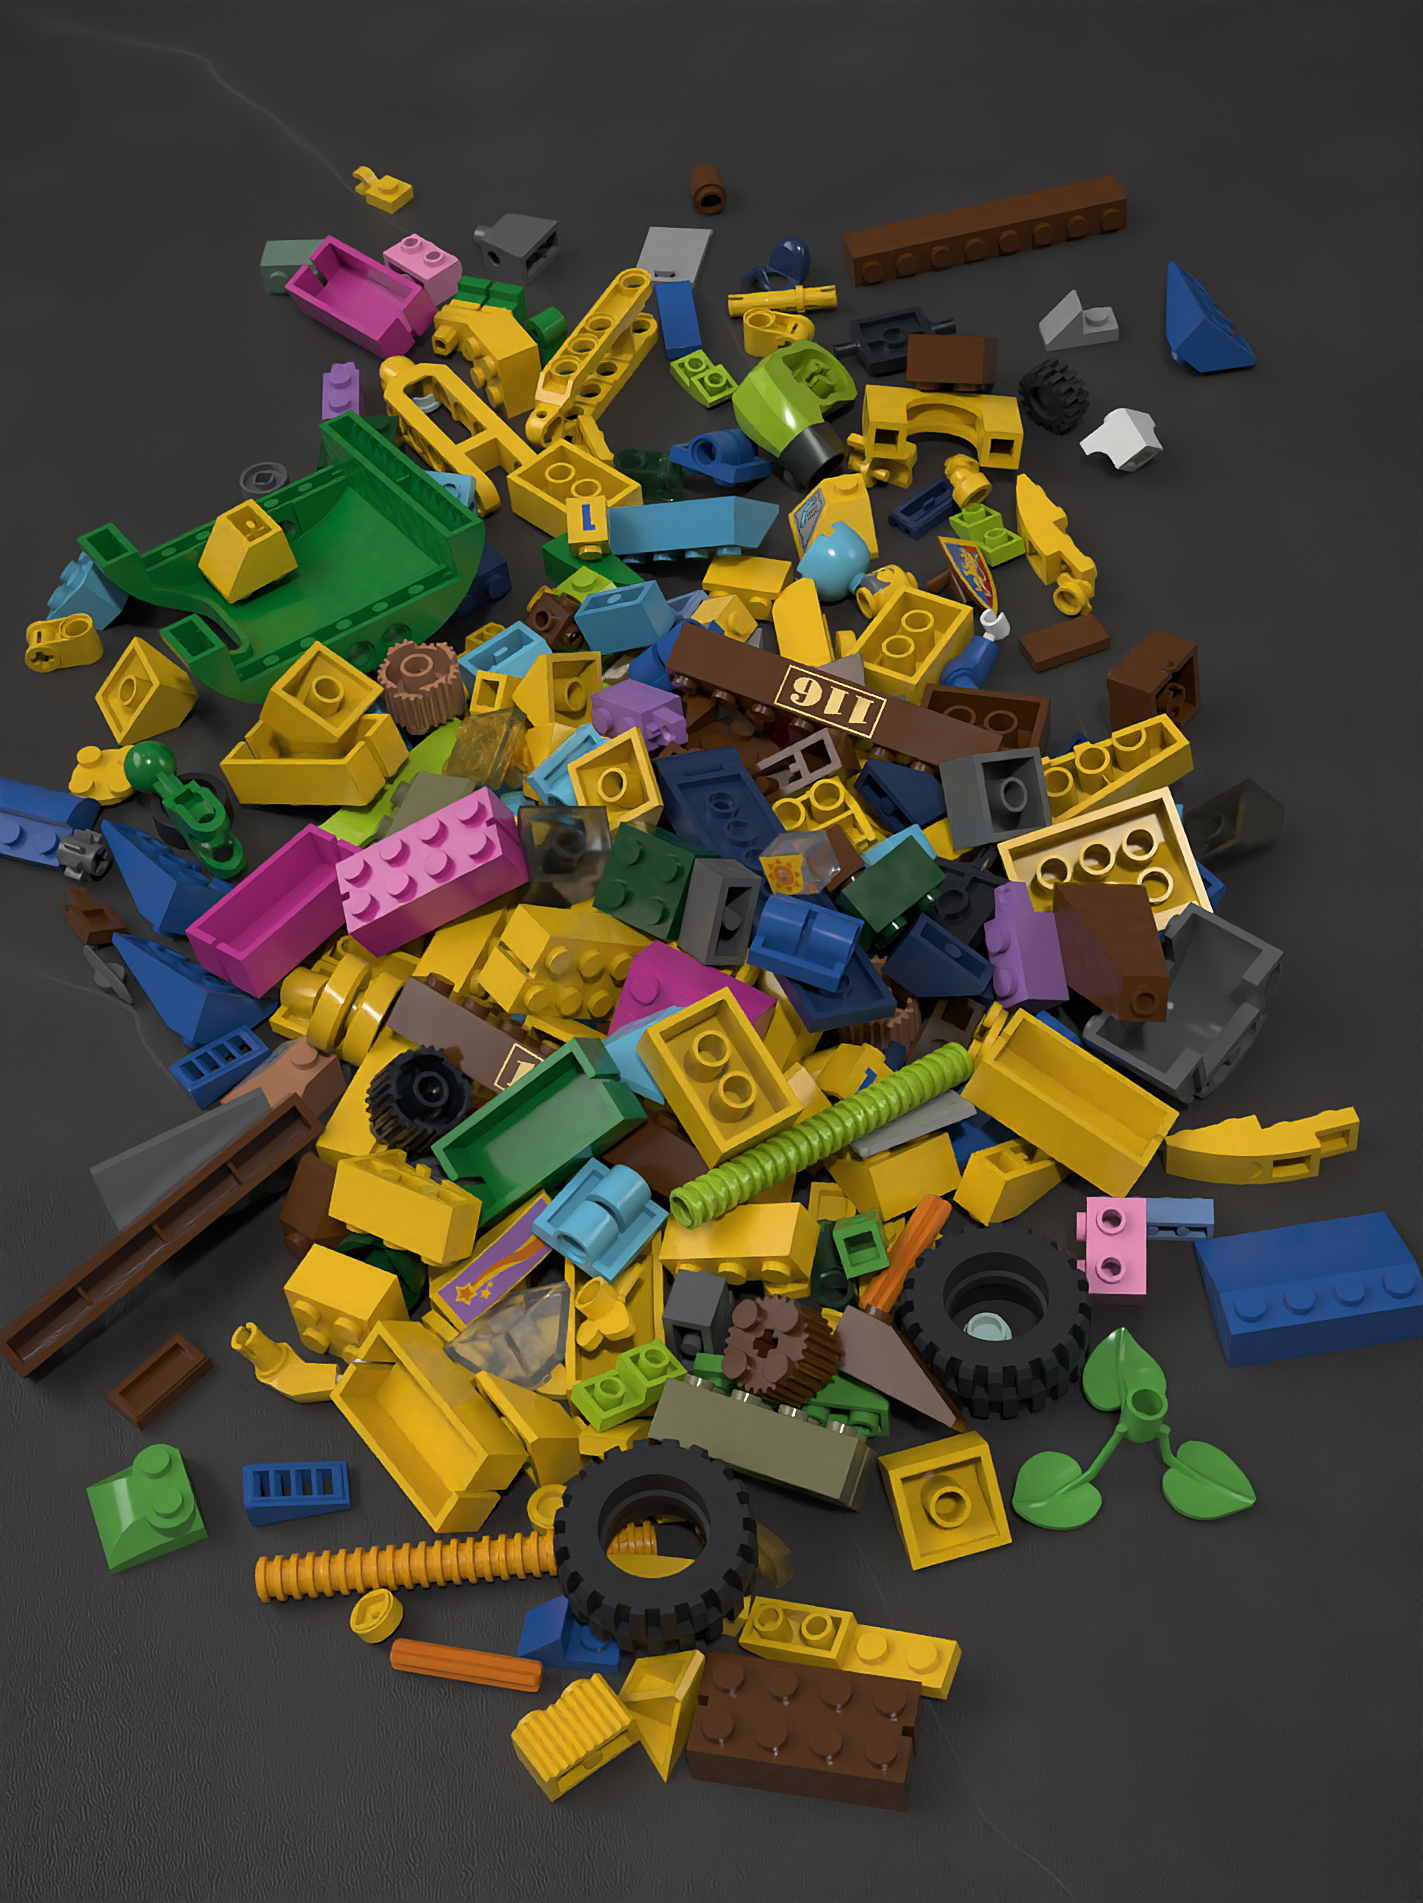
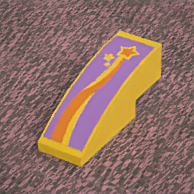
(495, 1267)

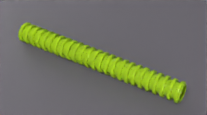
(820, 1136)

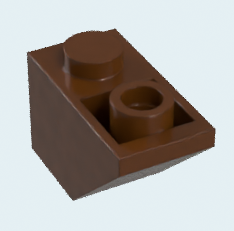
(849, 857)

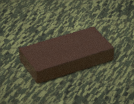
(1064, 642)
(159, 1381)

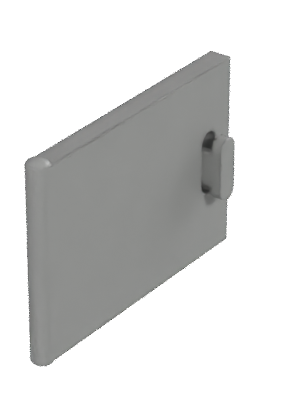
(674, 254)
(932, 1115)

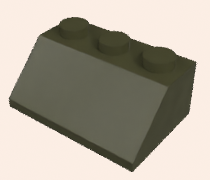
(420, 798)

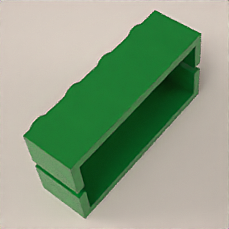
(541, 1129)

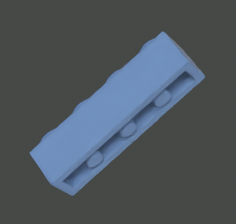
(1179, 1218)

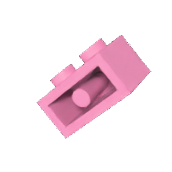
(425, 266)
(1114, 1250)

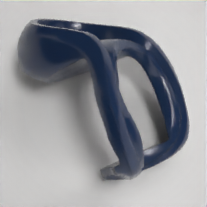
(788, 259)

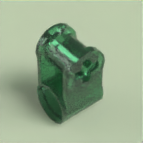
(651, 473)

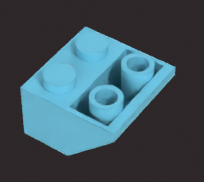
(87, 592)
(506, 653)

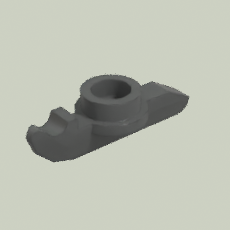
(108, 976)

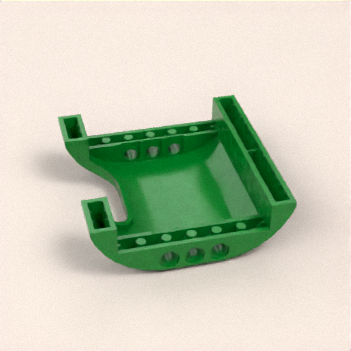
(376, 558)

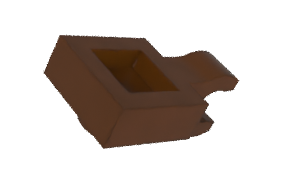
(91, 921)

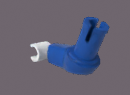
(978, 657)

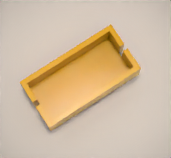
(316, 772)
(573, 961)
(1070, 1104)
(647, 1304)
(428, 1426)

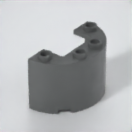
(1212, 1008)

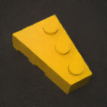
(405, 1207)

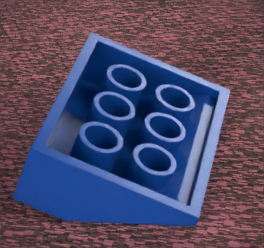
(1311, 1289)

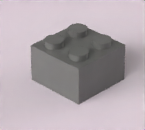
(995, 796)

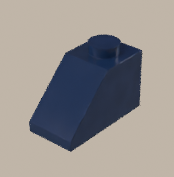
(901, 795)
(936, 963)

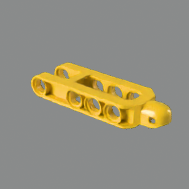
(613, 347)
(491, 441)

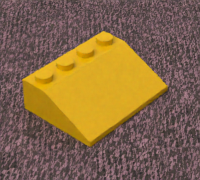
(1119, 844)

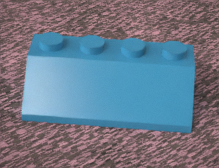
(689, 529)

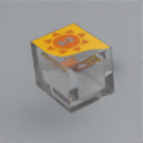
(799, 862)

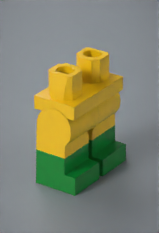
(474, 299)

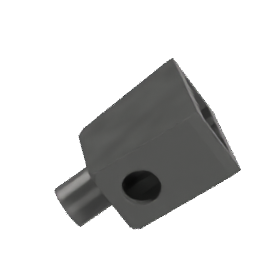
(519, 246)

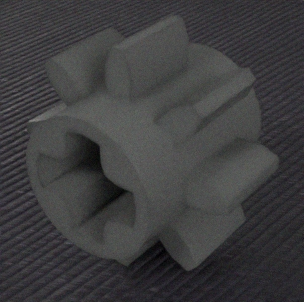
(83, 855)

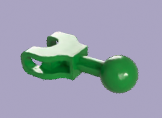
(191, 808)

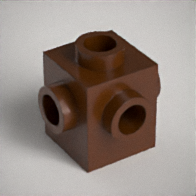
(554, 621)

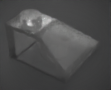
(518, 1336)

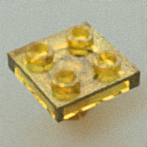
(486, 749)

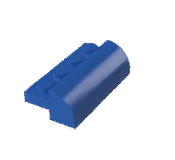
(38, 819)

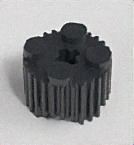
(417, 1099)

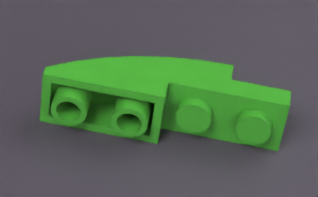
(840, 1398)

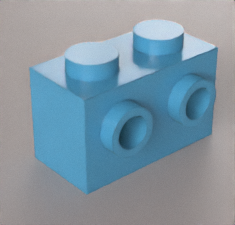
(624, 618)

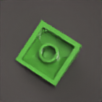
(147, 1509)

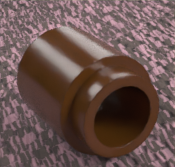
(707, 188)

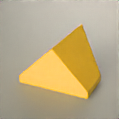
(663, 1700)

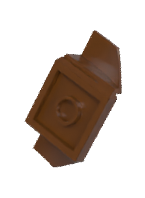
(718, 726)

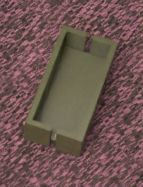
(765, 1444)

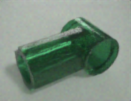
(829, 1271)

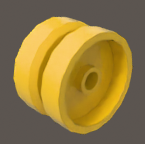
(353, 1009)

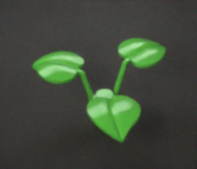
(1124, 1376)

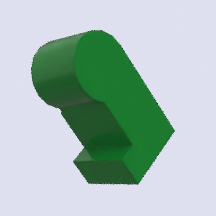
(549, 333)

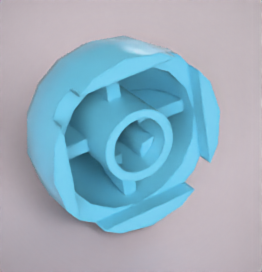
(836, 563)

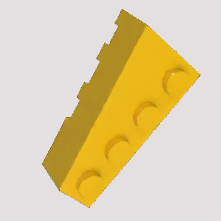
(1116, 769)

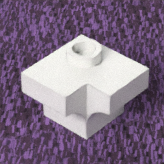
(1125, 438)

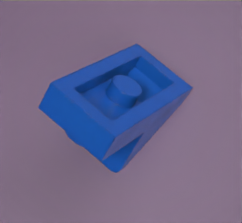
(560, 1641)

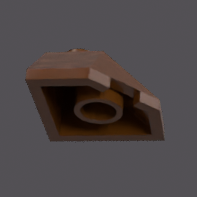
(307, 1209)

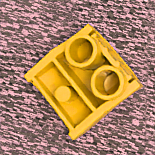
(822, 808)

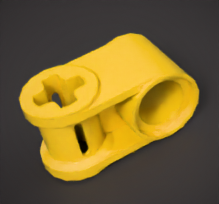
(771, 330)
(65, 640)

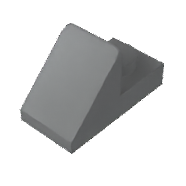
(1072, 327)

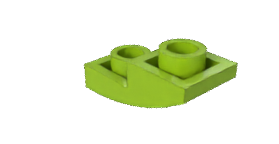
(702, 379)
(987, 529)
(629, 1387)

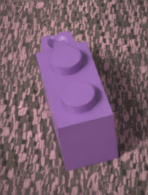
(343, 391)
(639, 705)
(1025, 953)

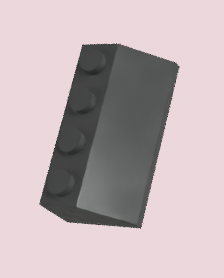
(151, 1169)

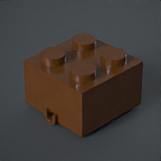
(1155, 680)

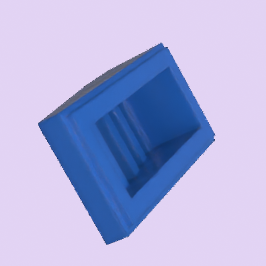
(206, 1089)
(294, 1474)

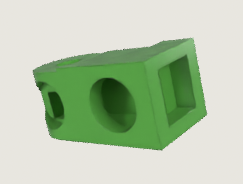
(862, 1243)

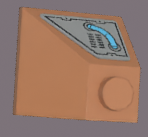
(297, 1069)

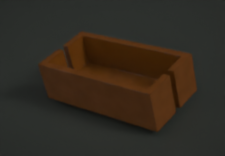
(806, 1731)

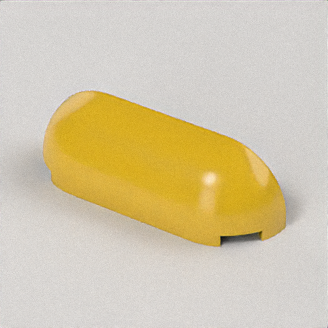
(801, 626)

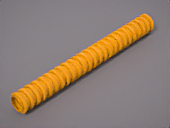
(426, 1564)

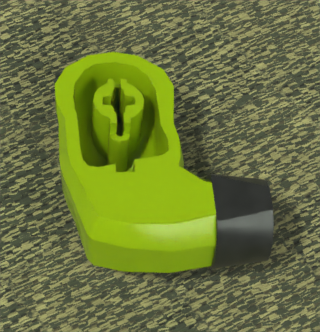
(785, 406)

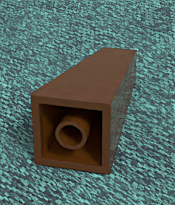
(1112, 948)

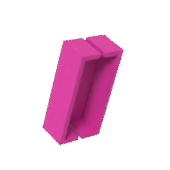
(362, 299)
(431, 872)
(275, 913)

